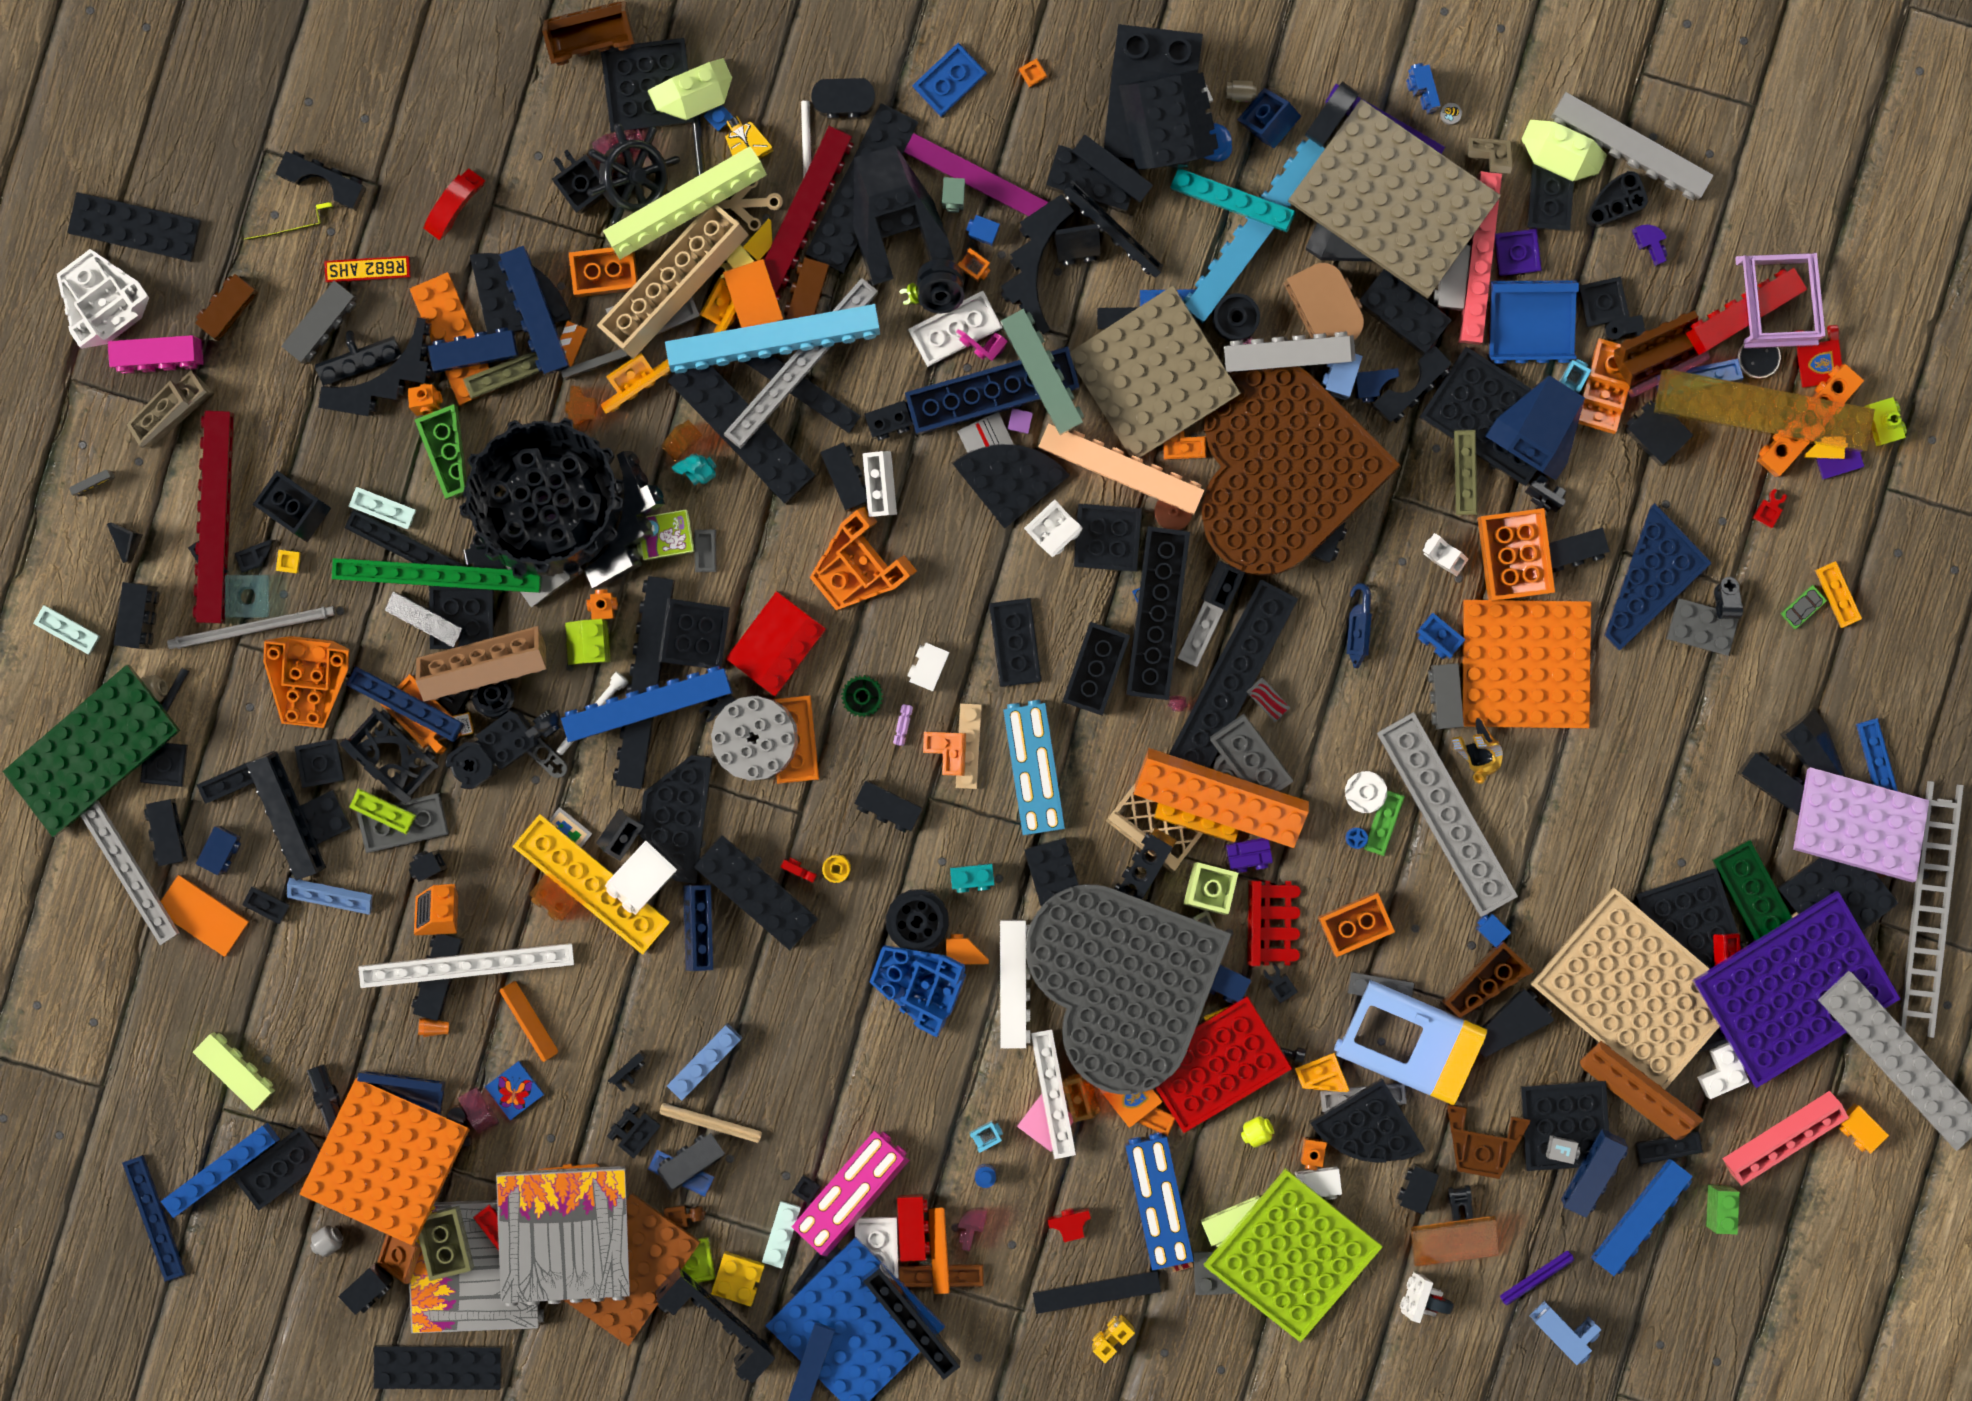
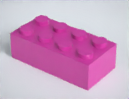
(154, 353)

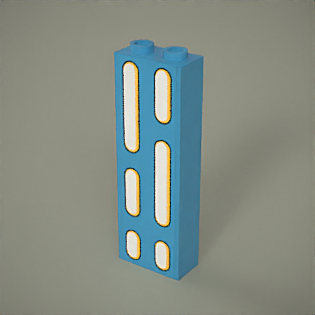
(1033, 767)

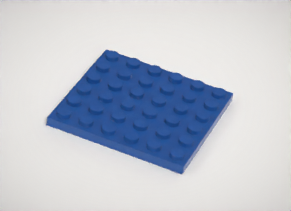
(866, 1340)

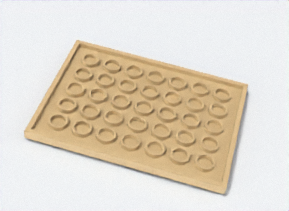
(1631, 989)

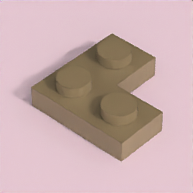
(1495, 150)

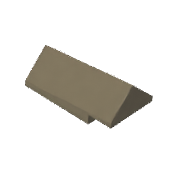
(168, 409)

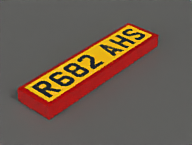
(367, 269)

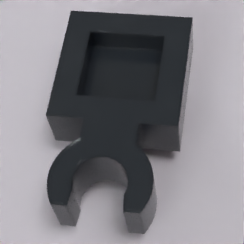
(1280, 985)

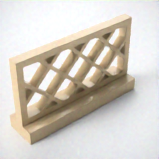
(1136, 835)

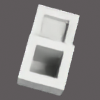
(1444, 555)

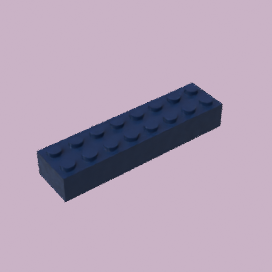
(981, 394)

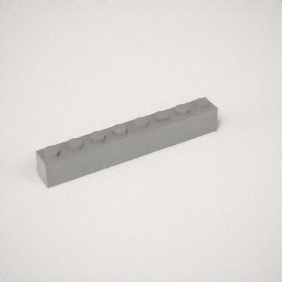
(1632, 146)

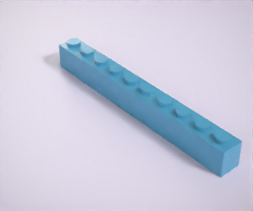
(1250, 236)

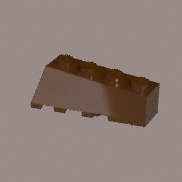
(1487, 979)

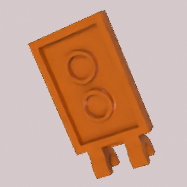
(420, 733)

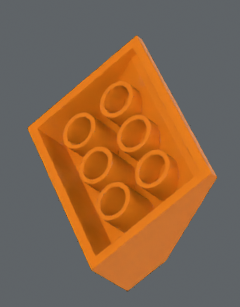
(1516, 554)

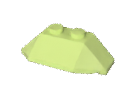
(693, 90)
(1562, 150)

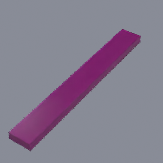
(974, 176)

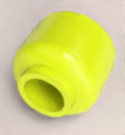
(1257, 1131)

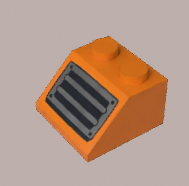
(436, 910)

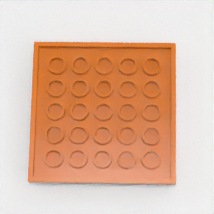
(1526, 663)
(384, 1162)

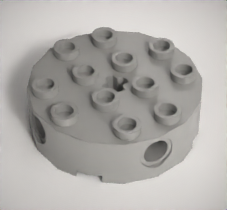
(734, 731)

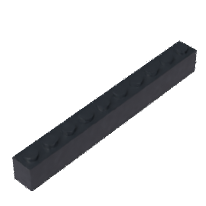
(645, 673)

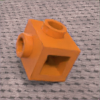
(424, 399)
(607, 611)

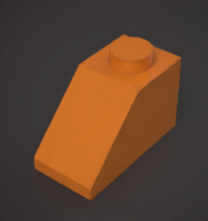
(964, 950)

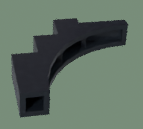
(1039, 228)
(409, 366)
(633, 528)

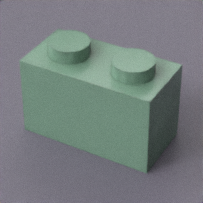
(953, 194)

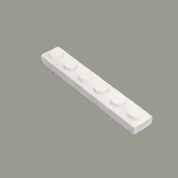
(1053, 1094)

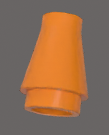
(430, 1027)

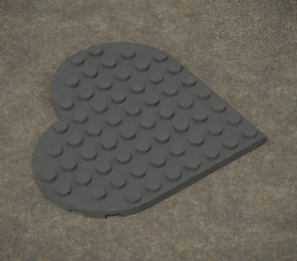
(1127, 982)

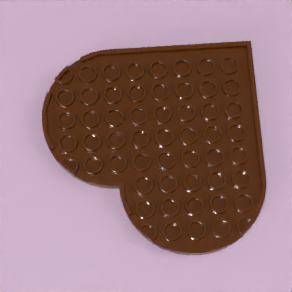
(1286, 470)

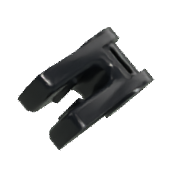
(1460, 1197)

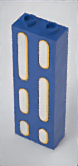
(1159, 1201)

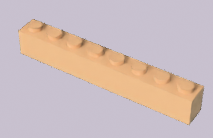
(1122, 469)

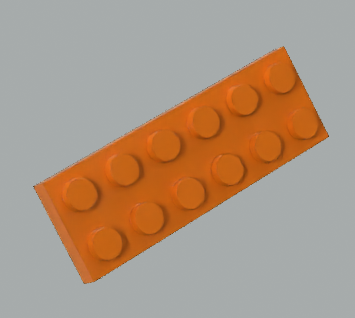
(442, 305)

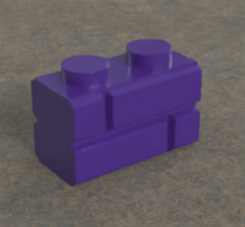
(1249, 854)

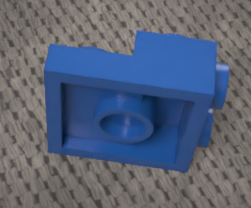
(1422, 82)

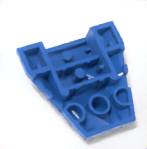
(920, 984)

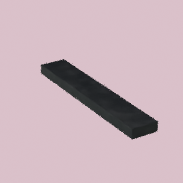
(396, 541)
(1096, 1291)

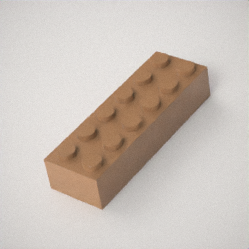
(480, 663)

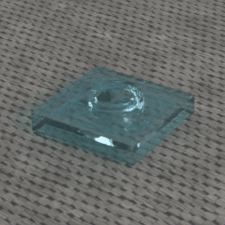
(236, 585)

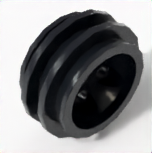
(933, 905)

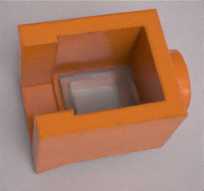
(975, 265)

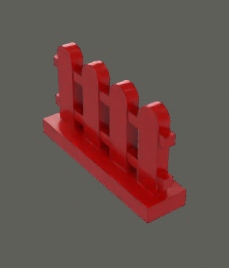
(1256, 933)

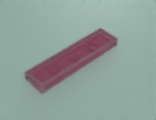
(1655, 381)

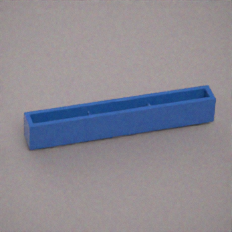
(646, 705)

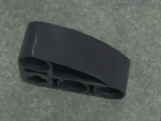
(1332, 114)
(1617, 193)

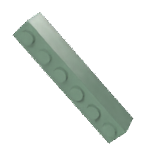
(1042, 372)

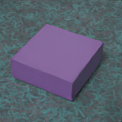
(1020, 421)

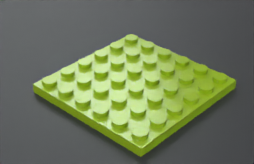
(1293, 1255)

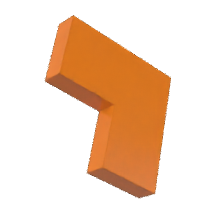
(1184, 447)
(951, 746)

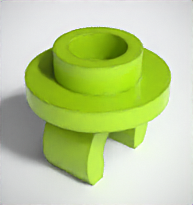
(912, 292)

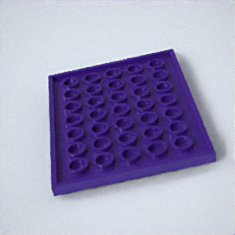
(1772, 988)

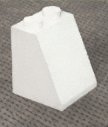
(640, 878)

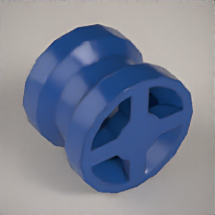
(1358, 835)

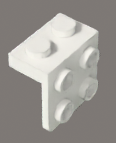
(1053, 529)

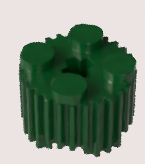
(872, 689)

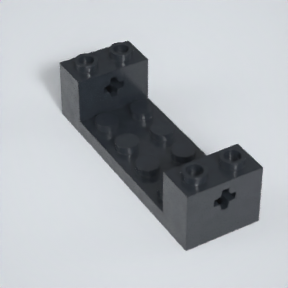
(756, 1352)

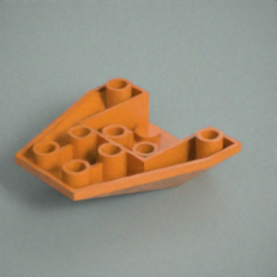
(305, 677)

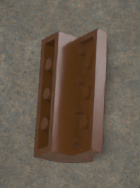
(1656, 349)

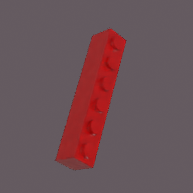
(1735, 316)

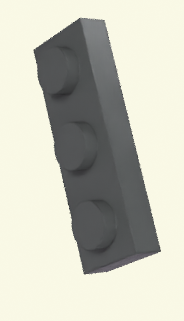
(1358, 984)

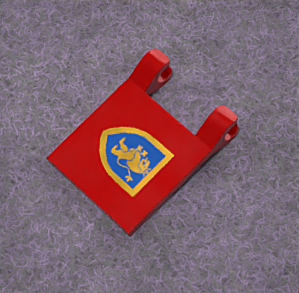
(1818, 360)

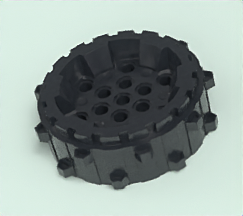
(583, 528)

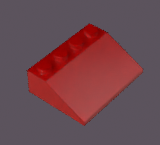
(776, 644)

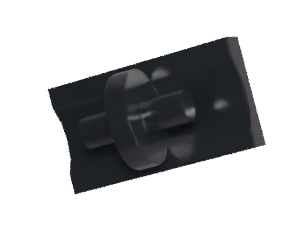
(1544, 497)

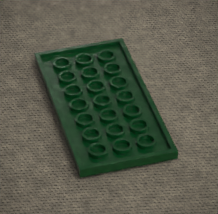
(91, 750)

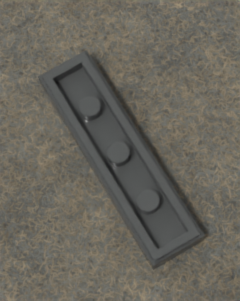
(595, 363)

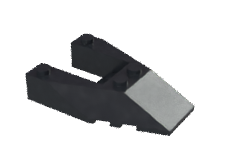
(890, 202)

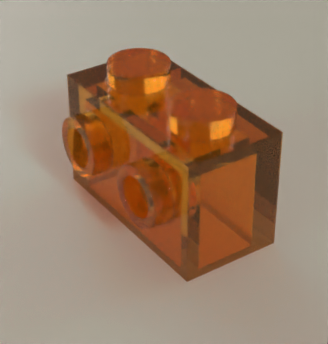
(553, 898)
(1080, 1098)

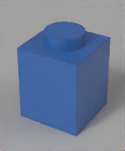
(983, 230)
(1492, 929)

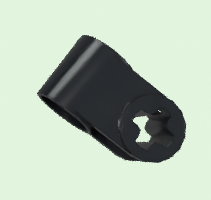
(1728, 599)

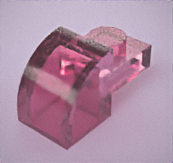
(477, 1110)
(972, 1221)

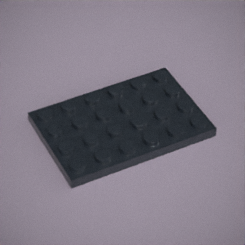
(1472, 400)

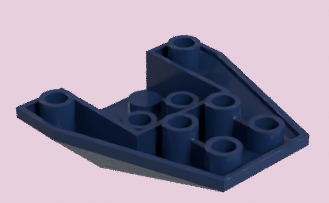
(1541, 426)

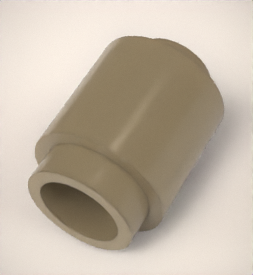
(1241, 91)

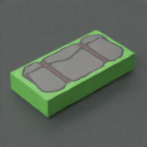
(1803, 607)

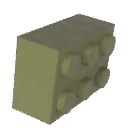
(445, 1244)

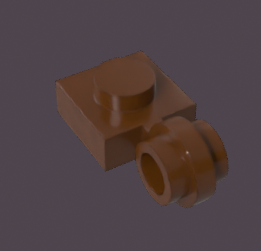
(680, 1216)

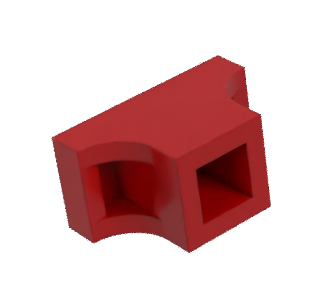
(1070, 1223)

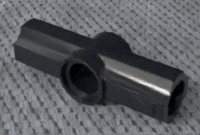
(324, 1094)

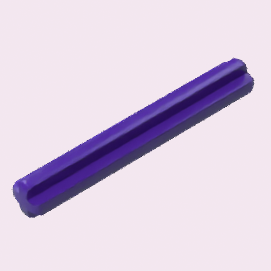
(1537, 1278)

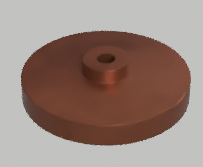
(1171, 516)

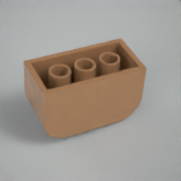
(1325, 301)

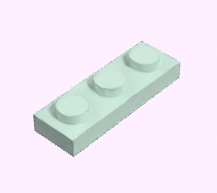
(382, 508)
(66, 629)
(781, 1234)

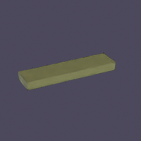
(501, 375)
(1465, 472)

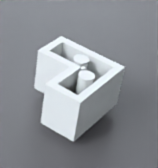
(1727, 1075)

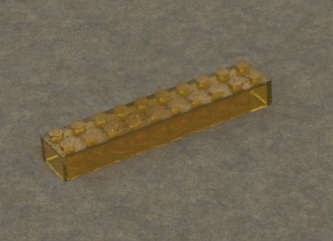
(1764, 410)

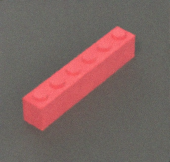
(1785, 1138)

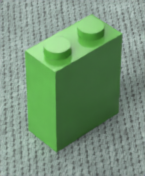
(1722, 1209)

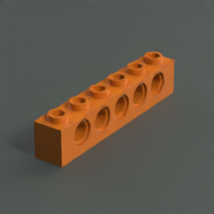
(1849, 384)

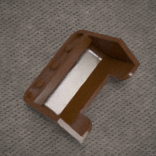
(588, 31)

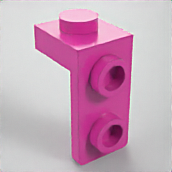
(993, 347)

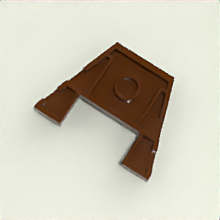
(1482, 1152)

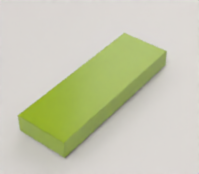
(382, 811)

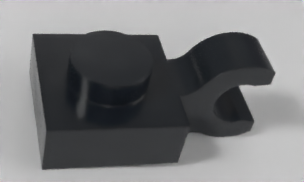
(721, 703)

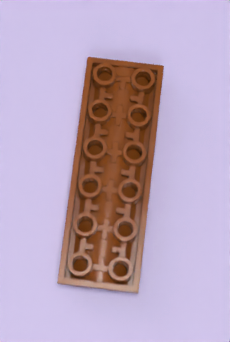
(1640, 1091)

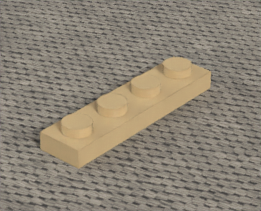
(970, 724)

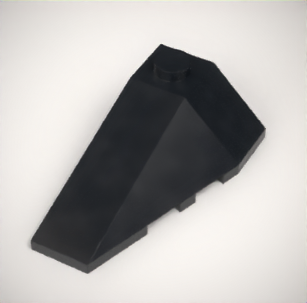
(1813, 744)

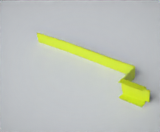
(319, 206)

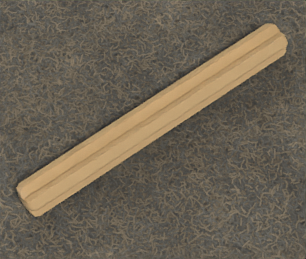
(710, 1122)

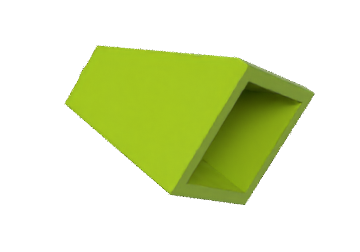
(587, 641)

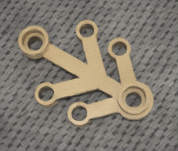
(738, 204)

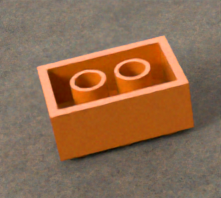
(601, 272)
(1356, 924)

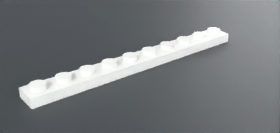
(465, 965)

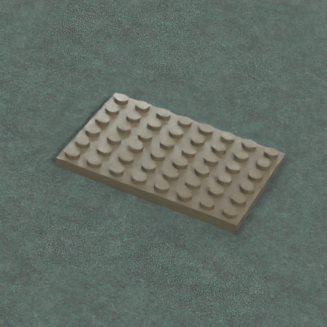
(1394, 198)

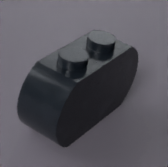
(843, 97)

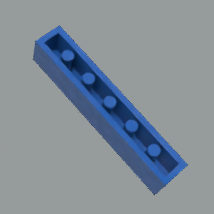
(220, 1170)
(1642, 1217)

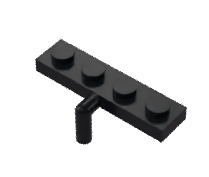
(357, 359)

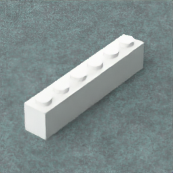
(1013, 984)

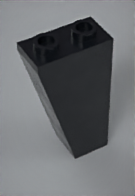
(1514, 1021)

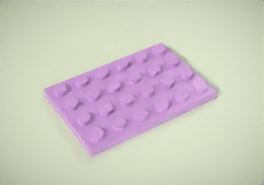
(1861, 825)

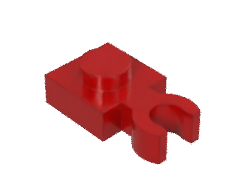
(1769, 511)
(793, 866)

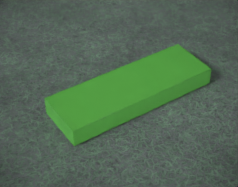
(1384, 824)

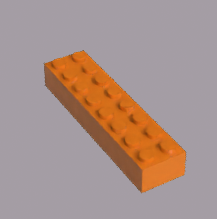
(1221, 798)

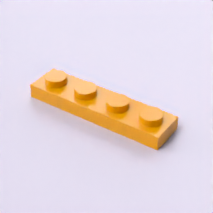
(1195, 823)

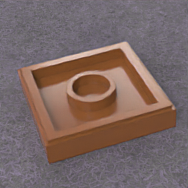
(399, 1258)

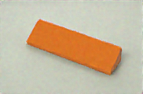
(529, 1021)
(939, 1251)

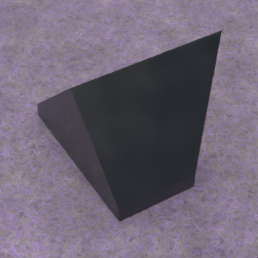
(125, 541)

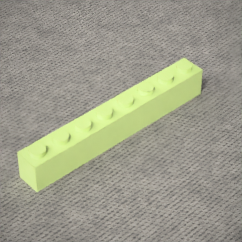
(685, 202)

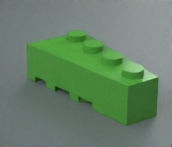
(445, 449)

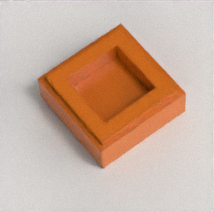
(1033, 72)

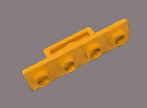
(719, 307)
(631, 379)

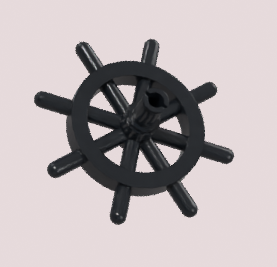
(632, 174)

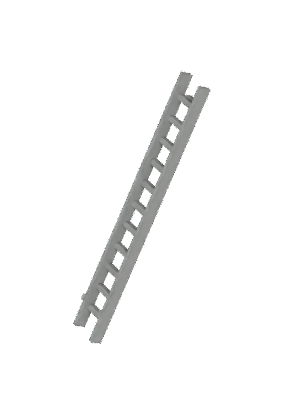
(1909, 970)

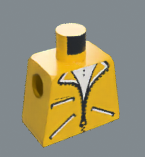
(745, 136)

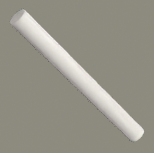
(806, 135)

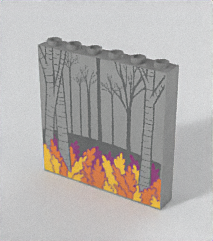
(562, 1235)
(471, 1298)

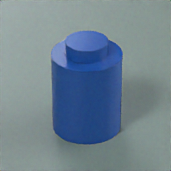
(985, 1175)

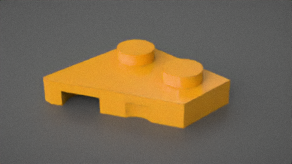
(1322, 1075)

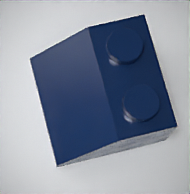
(1269, 117)

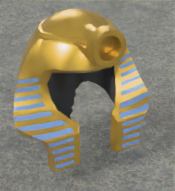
(1483, 755)

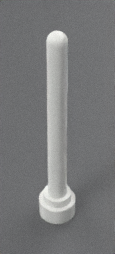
(617, 683)

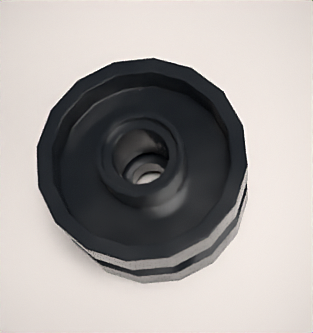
(940, 286)
(1238, 305)

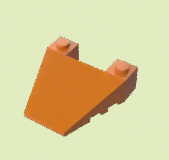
(852, 567)

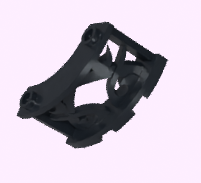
(395, 784)

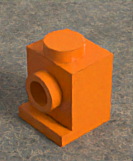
(1313, 1145)

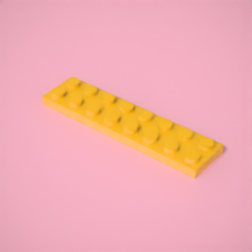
(586, 881)

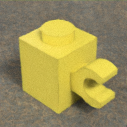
(736, 259)

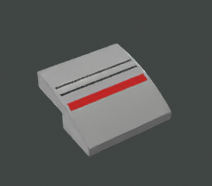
(985, 433)

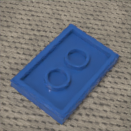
(949, 79)

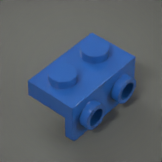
(1440, 636)

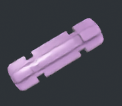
(903, 724)

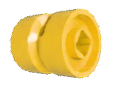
(836, 868)

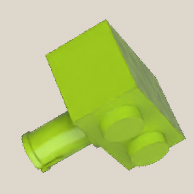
(1887, 422)

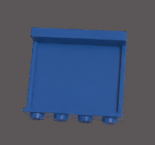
(1532, 320)

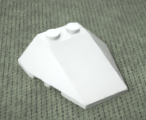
(99, 299)

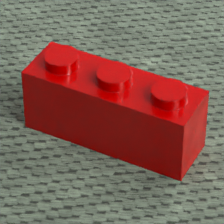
(912, 1227)

